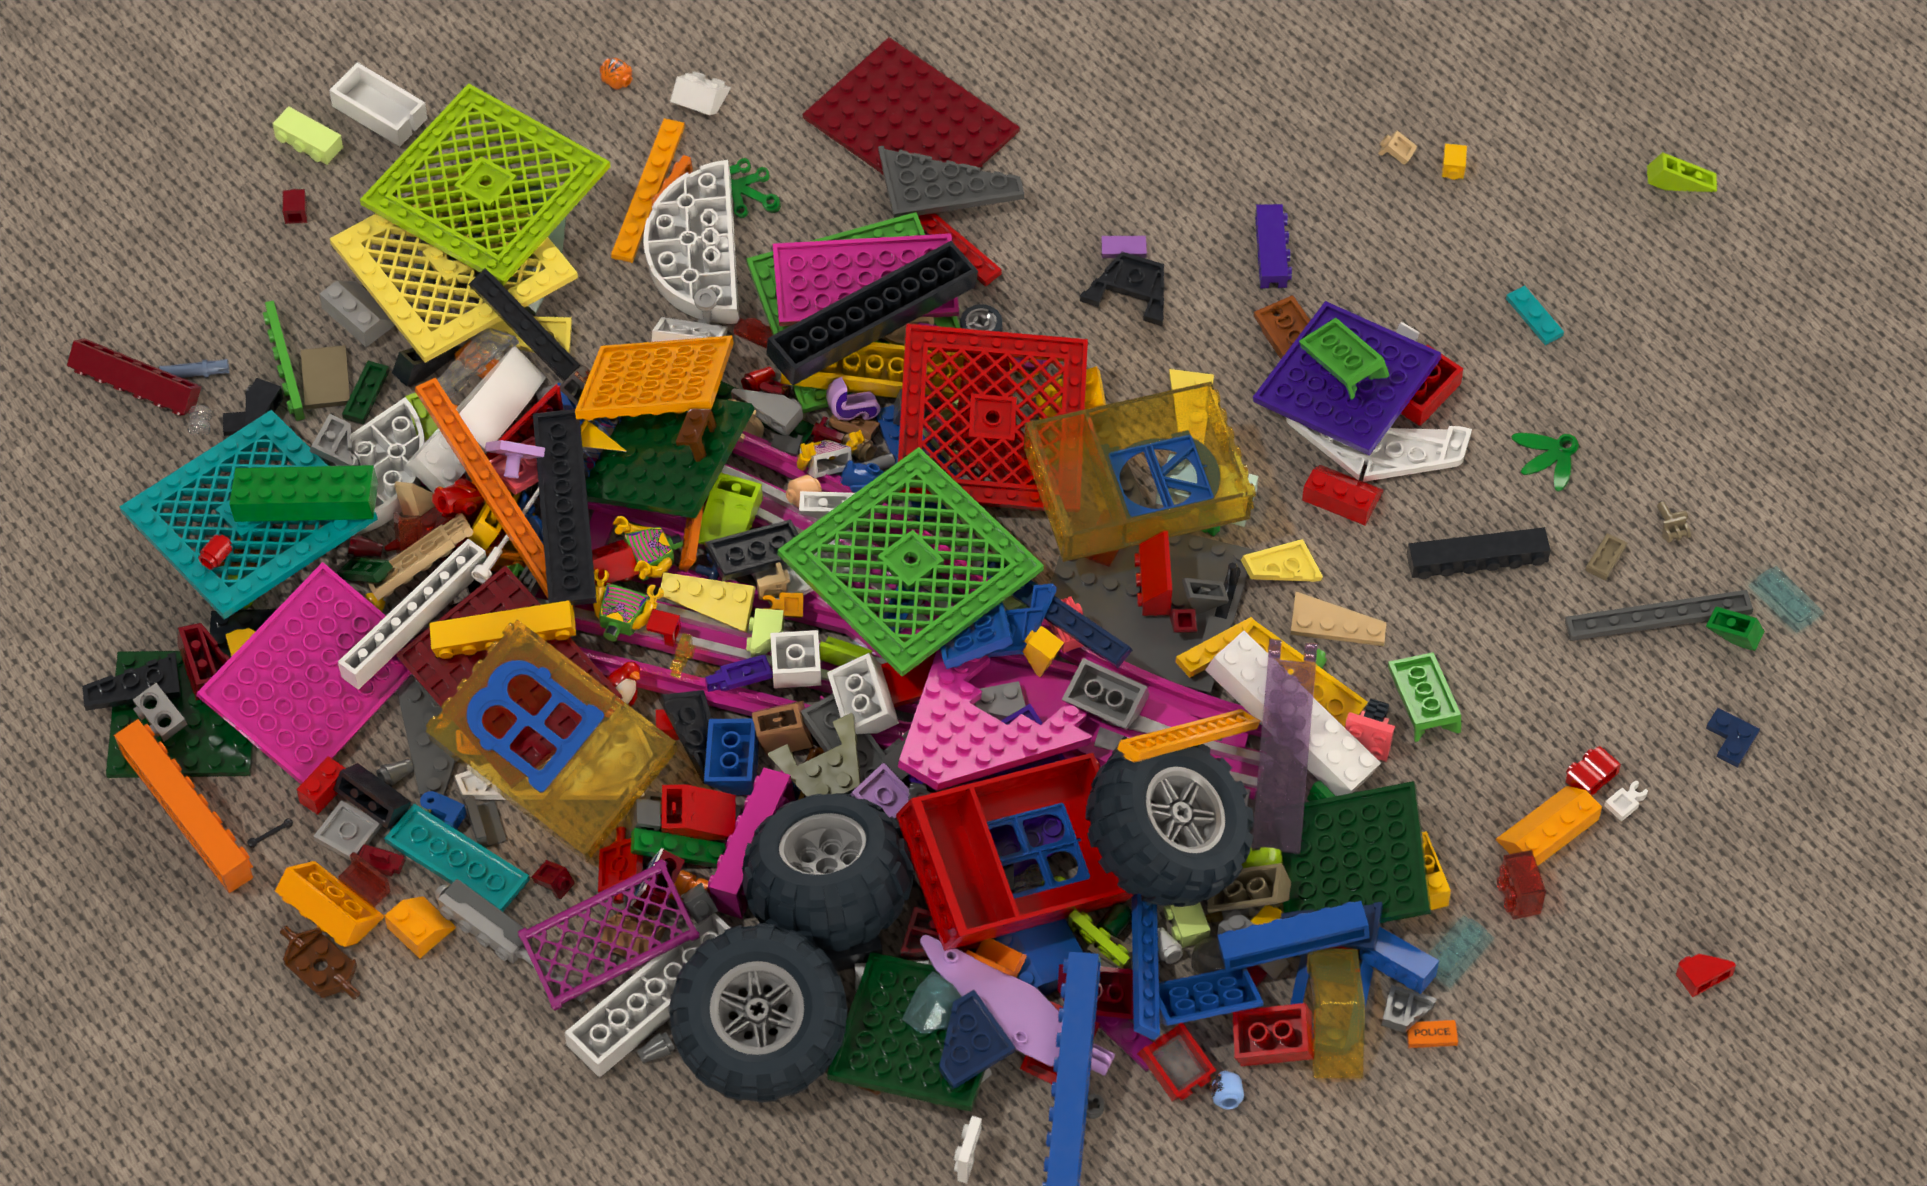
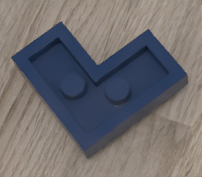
(1738, 736)

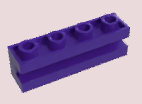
(1272, 245)

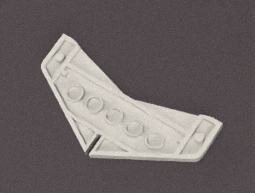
(1398, 453)

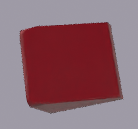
(1183, 620)

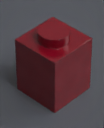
(294, 206)

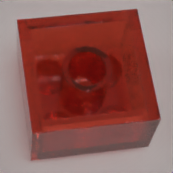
(1521, 885)

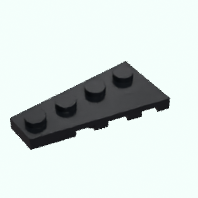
(125, 687)
(690, 719)

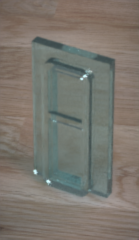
(1786, 599)
(1460, 949)

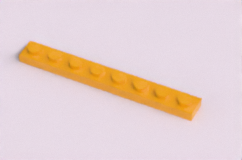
(649, 184)

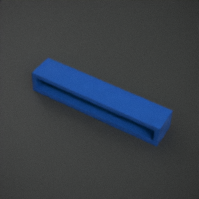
(1293, 936)

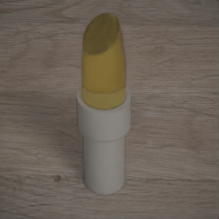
(1220, 916)

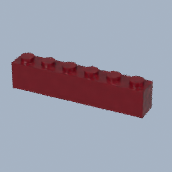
(133, 376)

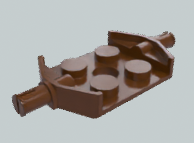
(312, 947)

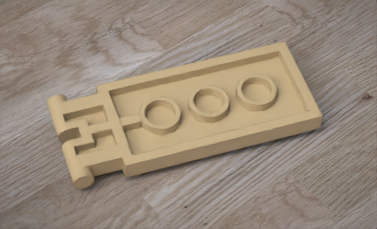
(422, 555)

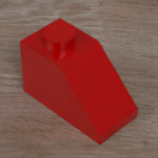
(1703, 972)

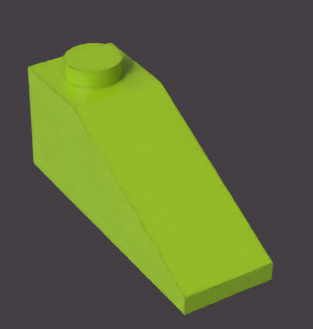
(1678, 175)

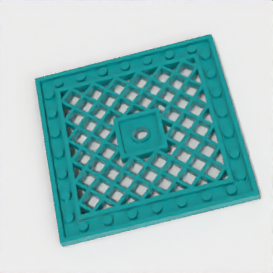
(224, 594)

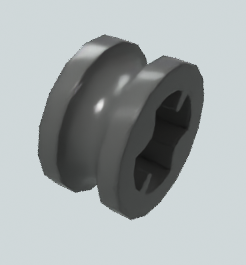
(1095, 1113)

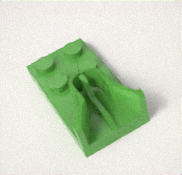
(1344, 355)
(1425, 694)

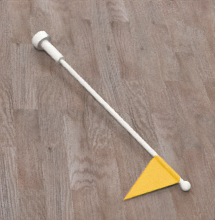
(591, 438)

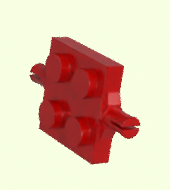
(617, 863)

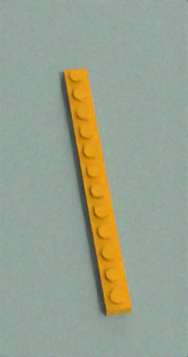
(1187, 735)

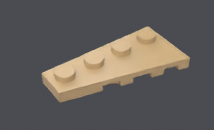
(1332, 622)

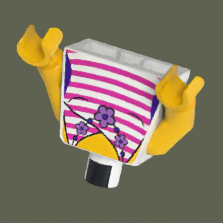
(827, 455)

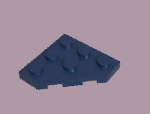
(972, 1041)

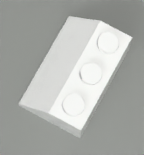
(676, 329)
(862, 690)

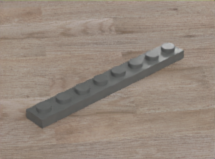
(1655, 615)

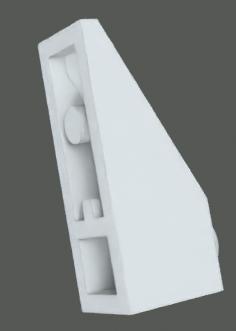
(820, 503)

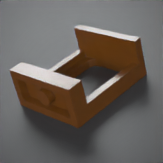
(693, 429)

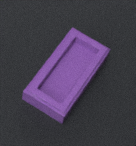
(1114, 245)

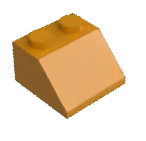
(418, 924)

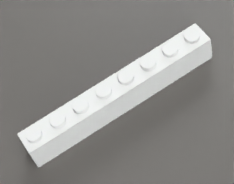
(411, 615)

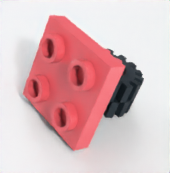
(1372, 729)

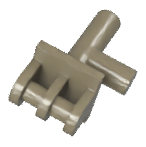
(1675, 524)

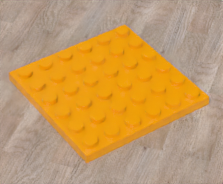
(654, 377)

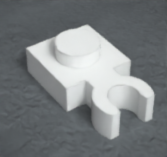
(1624, 802)

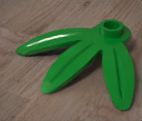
(1555, 453)

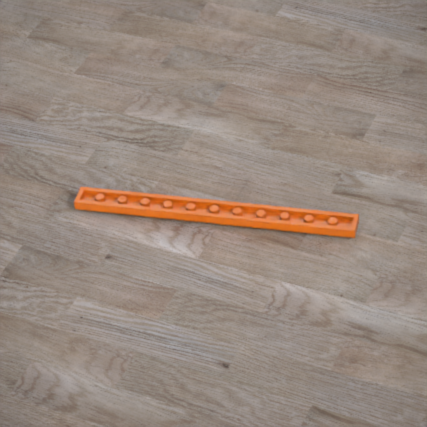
(485, 478)

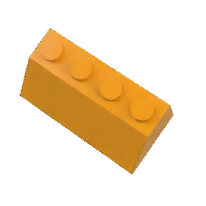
(1552, 824)
(328, 903)

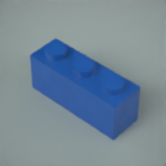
(1401, 961)

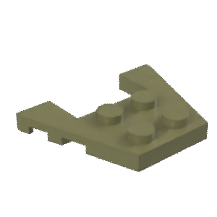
(830, 772)

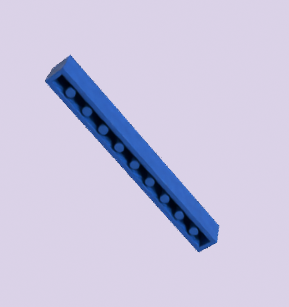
(1072, 1069)

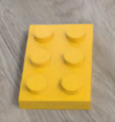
(1093, 397)

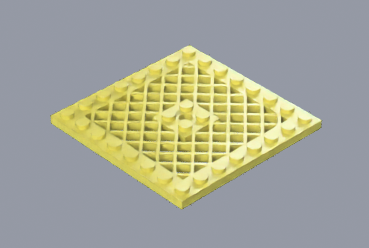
(433, 339)

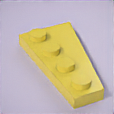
(716, 599)

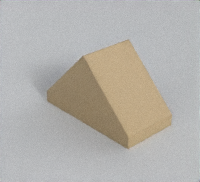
(413, 499)

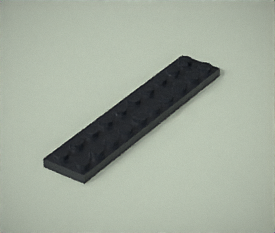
(564, 508)

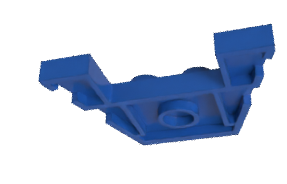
(1027, 619)

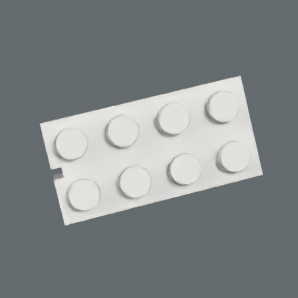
(378, 104)

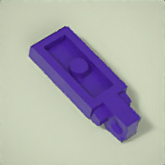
(739, 674)

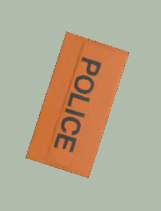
(1432, 1034)

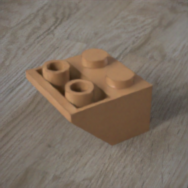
(782, 726)
(630, 924)

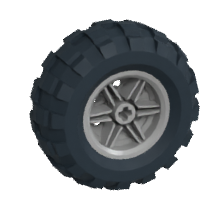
(1192, 804)
(766, 1064)

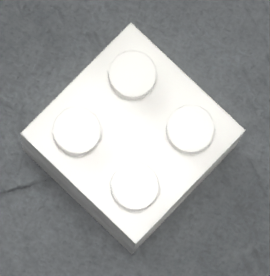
(795, 659)

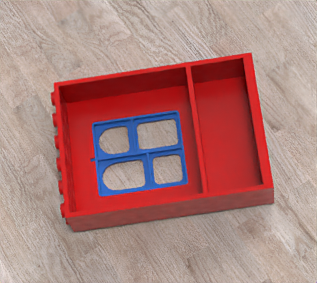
(966, 876)

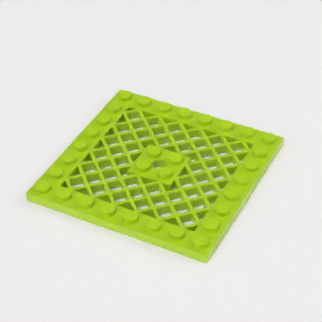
(475, 105)

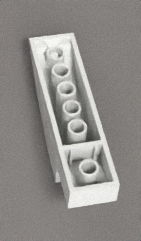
(487, 414)

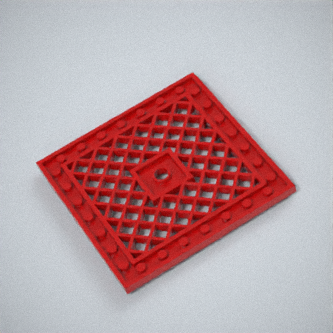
(986, 344)

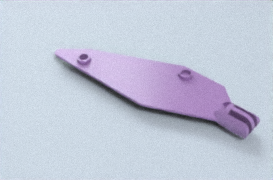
(1016, 1005)

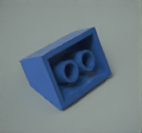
(731, 755)

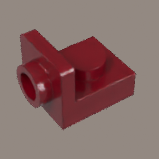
(823, 433)
(554, 877)

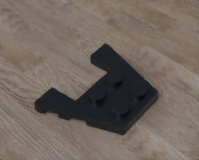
(1134, 278)

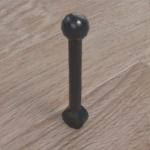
(252, 842)

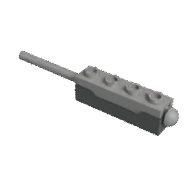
(488, 925)

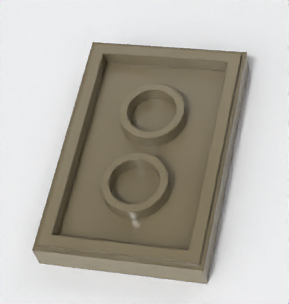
(325, 377)

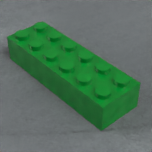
(304, 493)

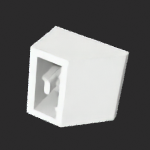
(699, 93)

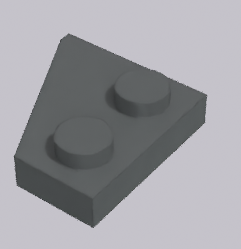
(1405, 1008)

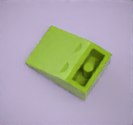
(730, 507)

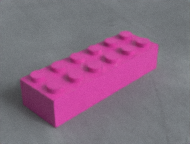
(770, 793)

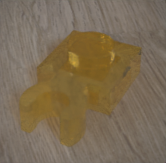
(684, 651)

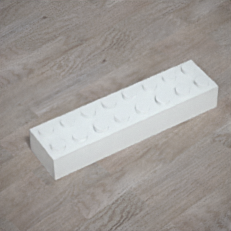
(1333, 753)
(635, 1007)

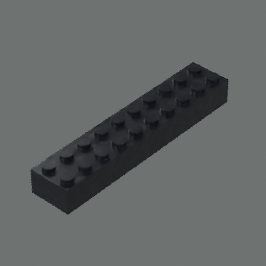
(871, 312)

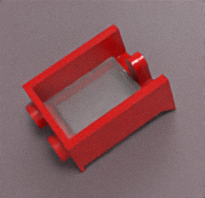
(1177, 1062)

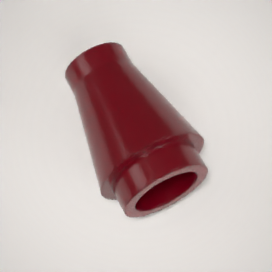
(364, 547)

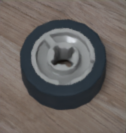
(981, 315)

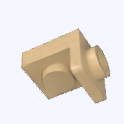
(1398, 147)
(773, 584)

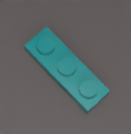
(1534, 315)

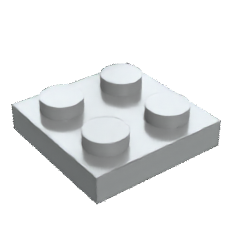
(347, 830)

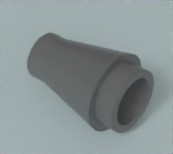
(394, 772)
(656, 1048)

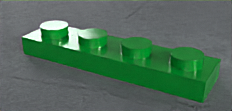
(690, 849)

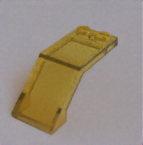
(1337, 1013)

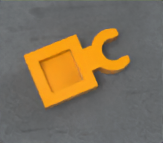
(789, 602)

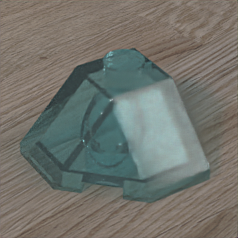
(931, 1004)

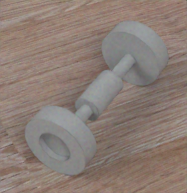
(705, 300)

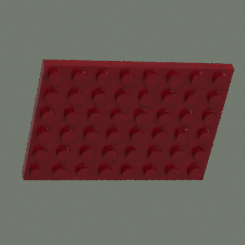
(909, 107)
(442, 676)

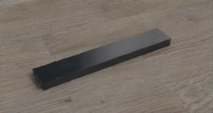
(524, 324)

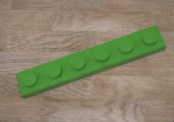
(284, 369)

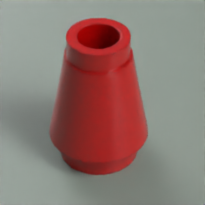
(752, 380)

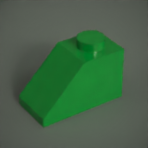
(1736, 628)

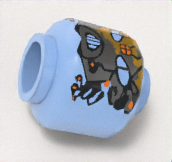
(1227, 1090)

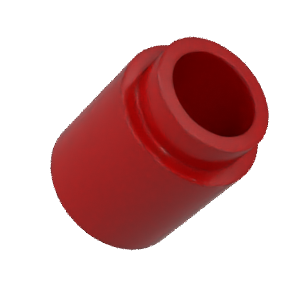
(215, 551)

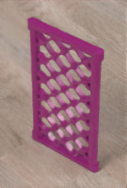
(608, 894)

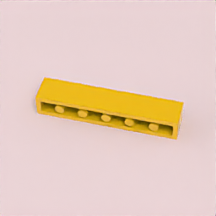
(479, 631)

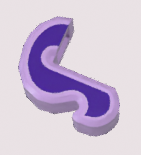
(850, 406)

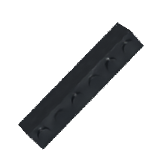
(1478, 553)

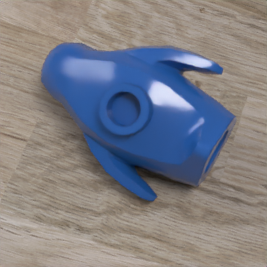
(859, 475)

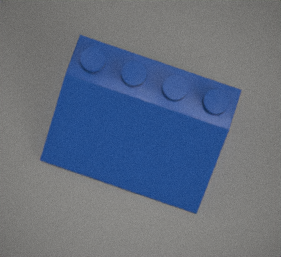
(1045, 950)
(1207, 996)

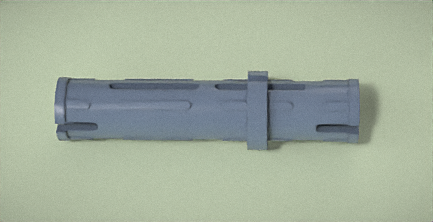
(202, 368)

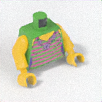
(650, 547)
(621, 608)

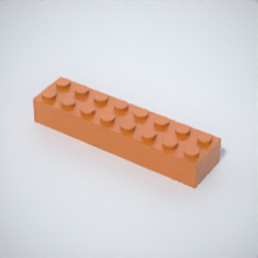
(184, 805)

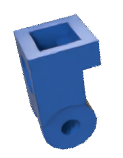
(444, 808)

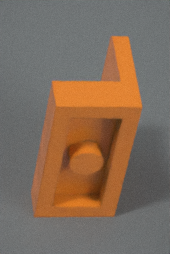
(999, 957)

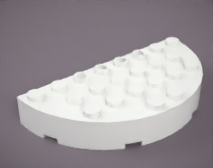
(693, 242)
(388, 445)

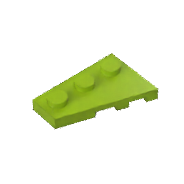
(1091, 935)

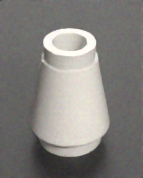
(1168, 946)

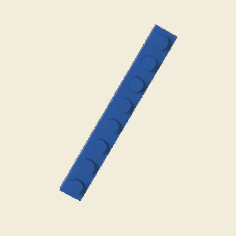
(1145, 968)

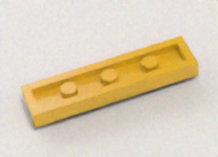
(1199, 657)

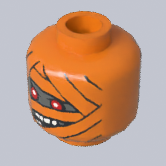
(616, 73)

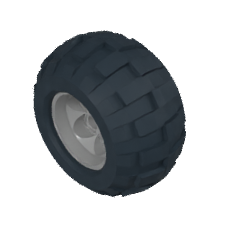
(828, 870)

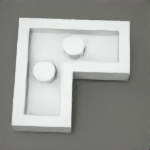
(965, 1155)

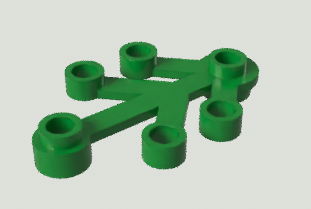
(739, 187)

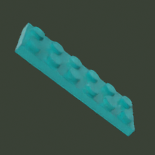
(456, 857)

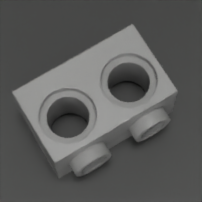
(162, 710)

